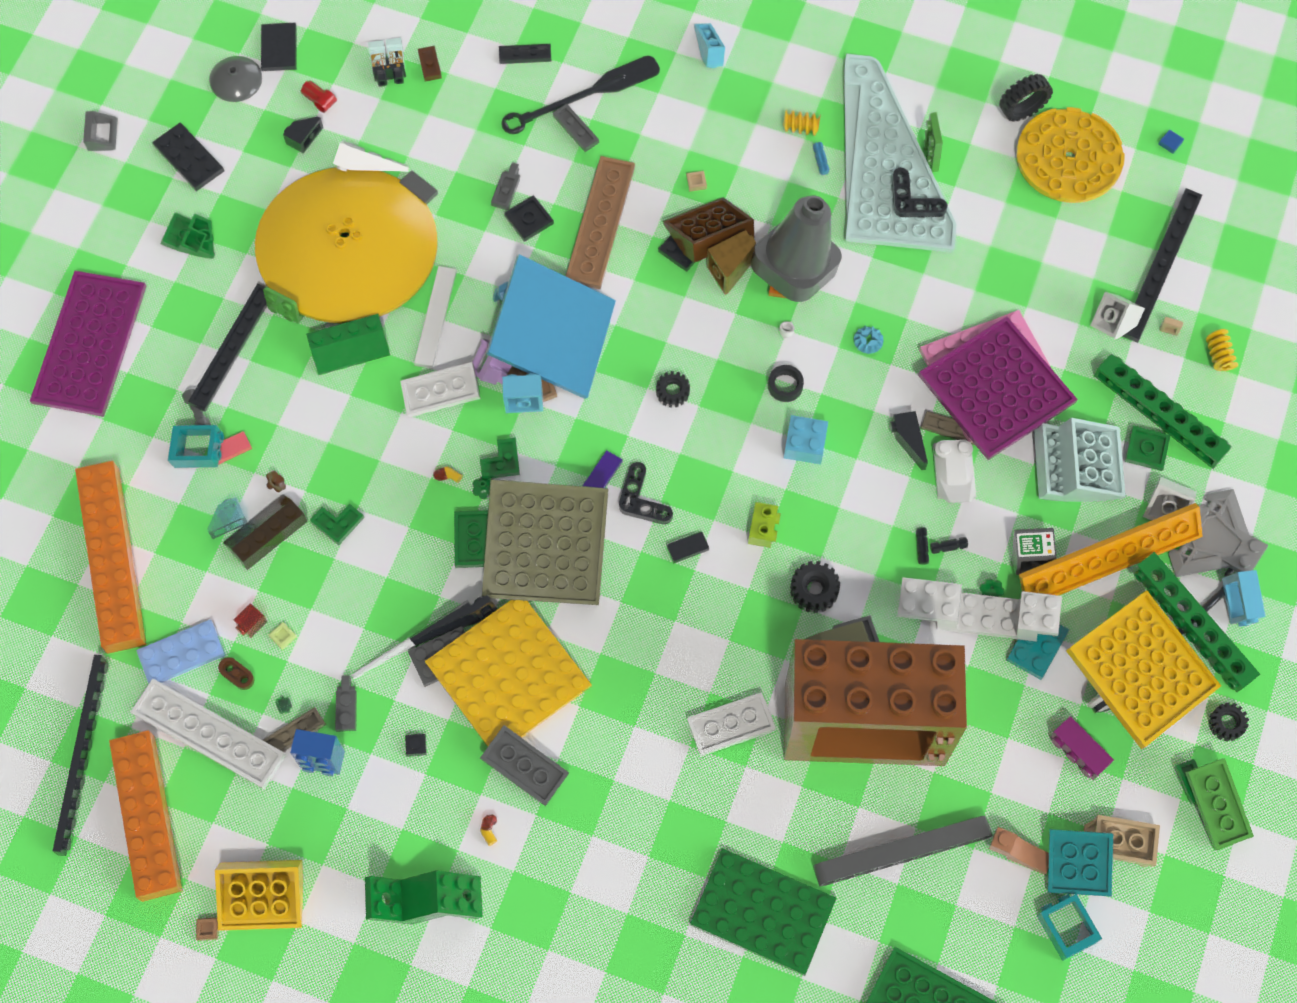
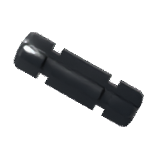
(922, 545)
(949, 545)

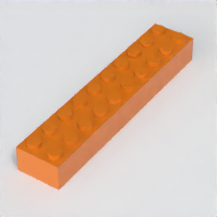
(110, 557)

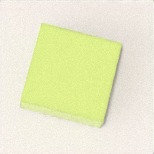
(282, 636)

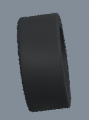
(785, 396)

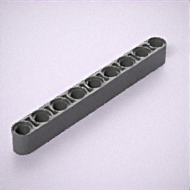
(902, 851)

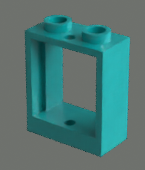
(178, 441)
(1053, 935)

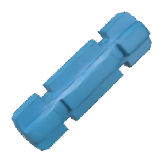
(821, 158)

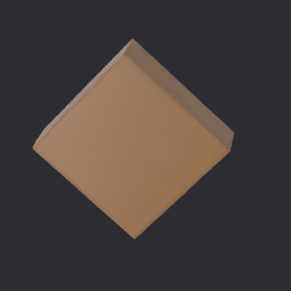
(207, 929)

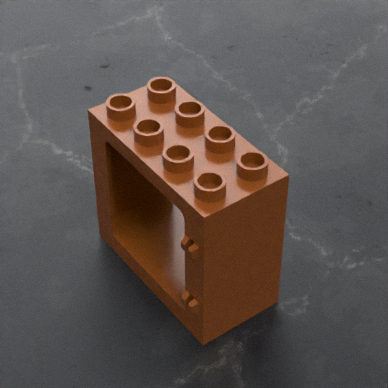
(874, 702)

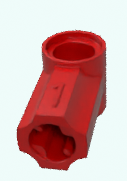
(322, 99)

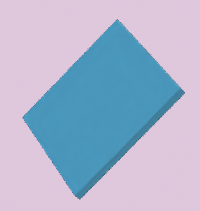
(551, 326)

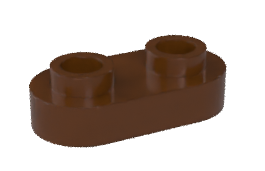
(237, 674)

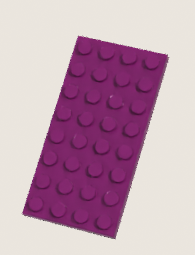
(88, 343)

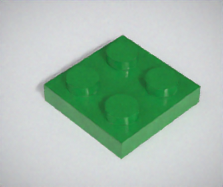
(1147, 448)

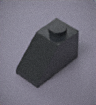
(302, 133)

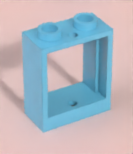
(1243, 598)

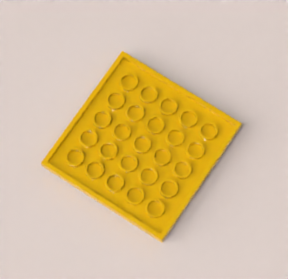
(1143, 669)
(508, 672)

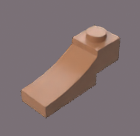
(1019, 851)

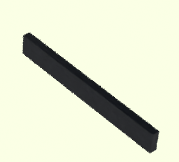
(229, 350)

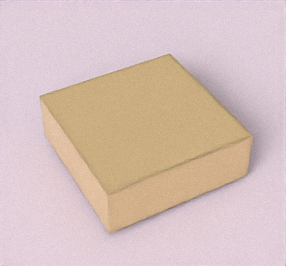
(696, 181)
(1171, 326)

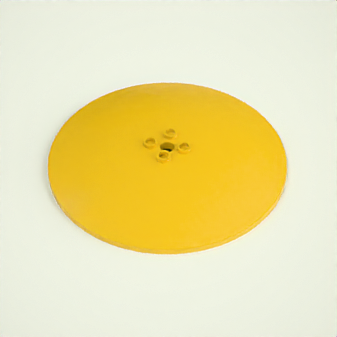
(351, 276)

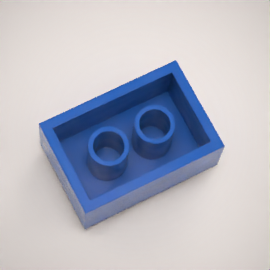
(317, 752)

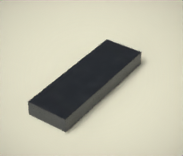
(525, 53)

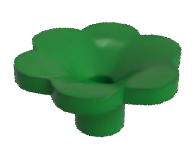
(481, 488)
(992, 588)

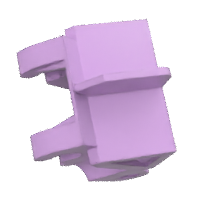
(493, 369)

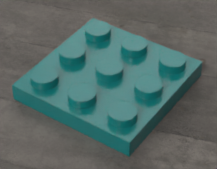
(1080, 862)

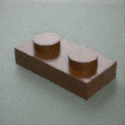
(429, 63)

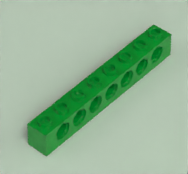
(1164, 420)
(1205, 624)

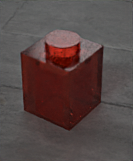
(250, 621)

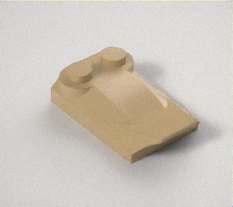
(1132, 840)

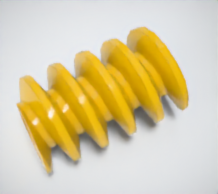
(801, 122)
(1220, 351)

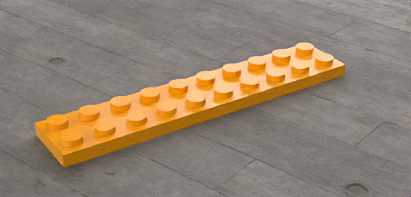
(1114, 553)

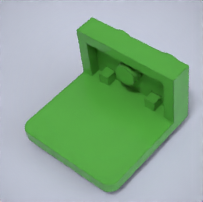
(283, 305)

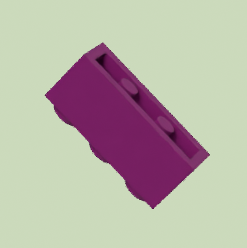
(1081, 748)

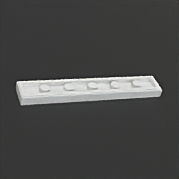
(435, 317)

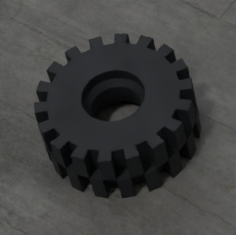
(817, 573)

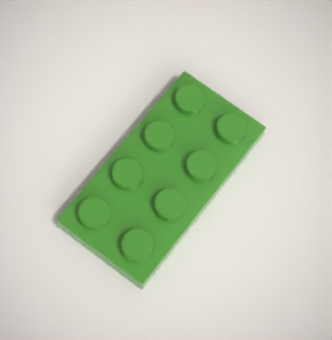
(1219, 804)

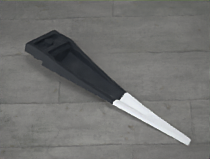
(462, 615)

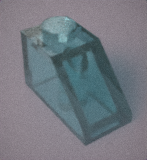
(226, 518)

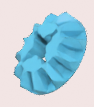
(874, 345)

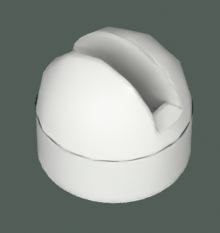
(786, 329)

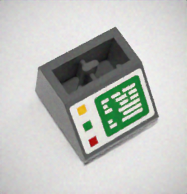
(1032, 548)

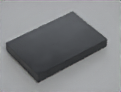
(279, 46)

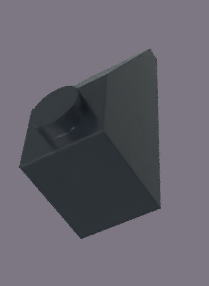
(908, 435)

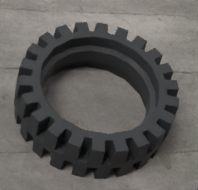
(1016, 111)

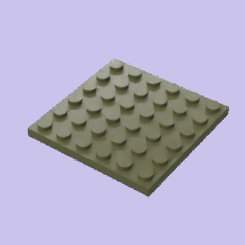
(544, 542)

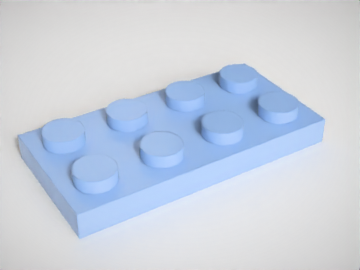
(181, 652)

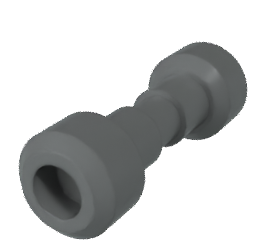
(198, 414)

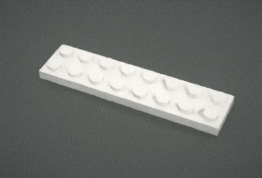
(208, 733)

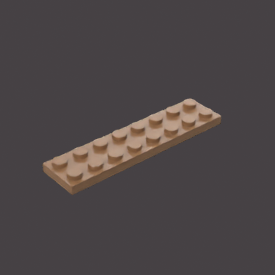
(600, 222)

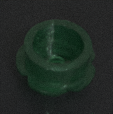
(283, 704)

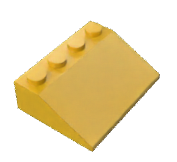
(259, 894)

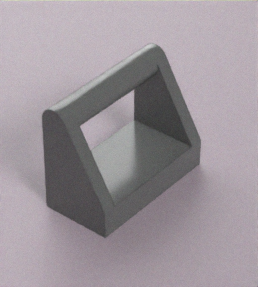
(90, 129)

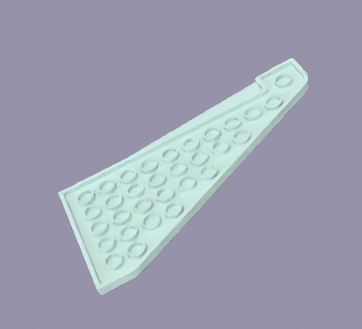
(875, 145)

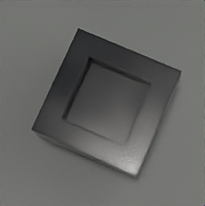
(416, 745)

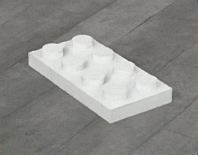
(440, 389)
(731, 724)

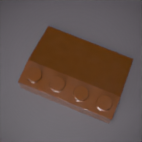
(708, 226)

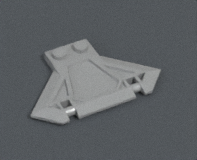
(1223, 541)

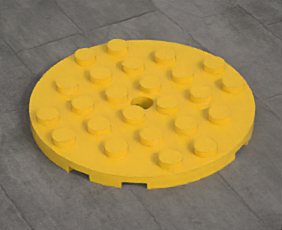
(1070, 179)

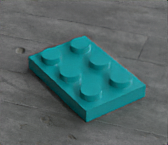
(1037, 655)

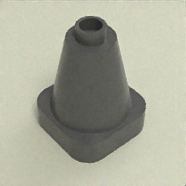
(799, 251)

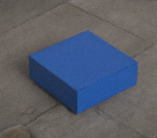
(1171, 141)

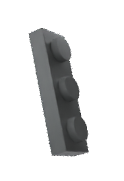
(575, 127)

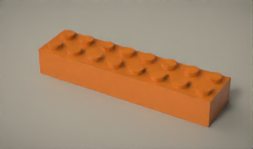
(145, 816)

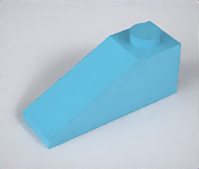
(710, 45)

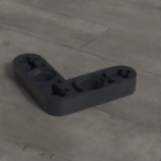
(910, 204)
(637, 503)

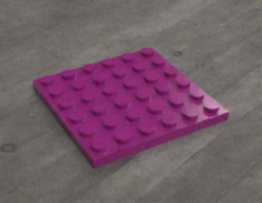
(997, 387)

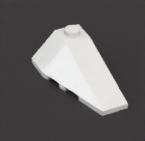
(355, 158)

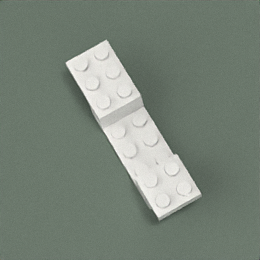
(980, 613)

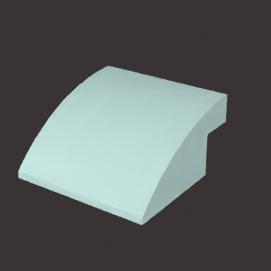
(1079, 462)

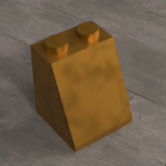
(730, 260)

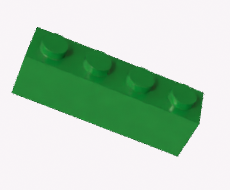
(348, 344)

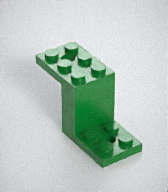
(423, 897)

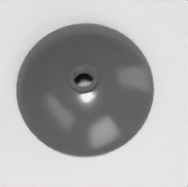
(237, 85)

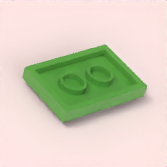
(933, 142)

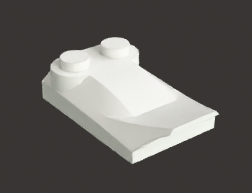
(954, 470)

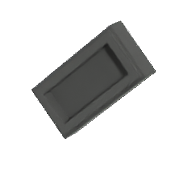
(419, 187)

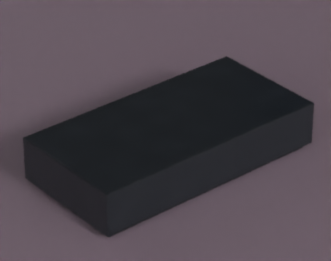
(687, 547)

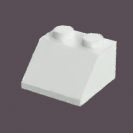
(1116, 315)
(1168, 498)

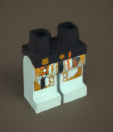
(390, 67)

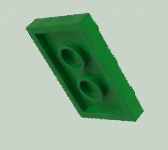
(470, 538)

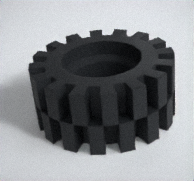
(675, 379)
(1236, 713)

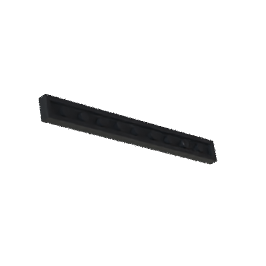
(1164, 259)
(79, 759)

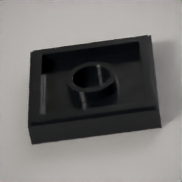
(528, 218)

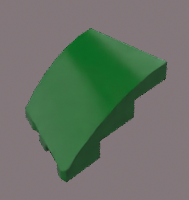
(190, 236)

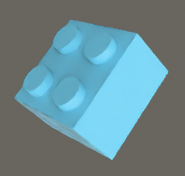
(522, 393)
(806, 439)

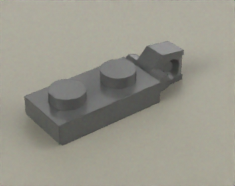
(506, 188)
(346, 706)

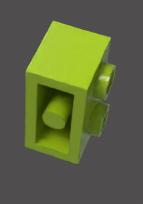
(763, 525)

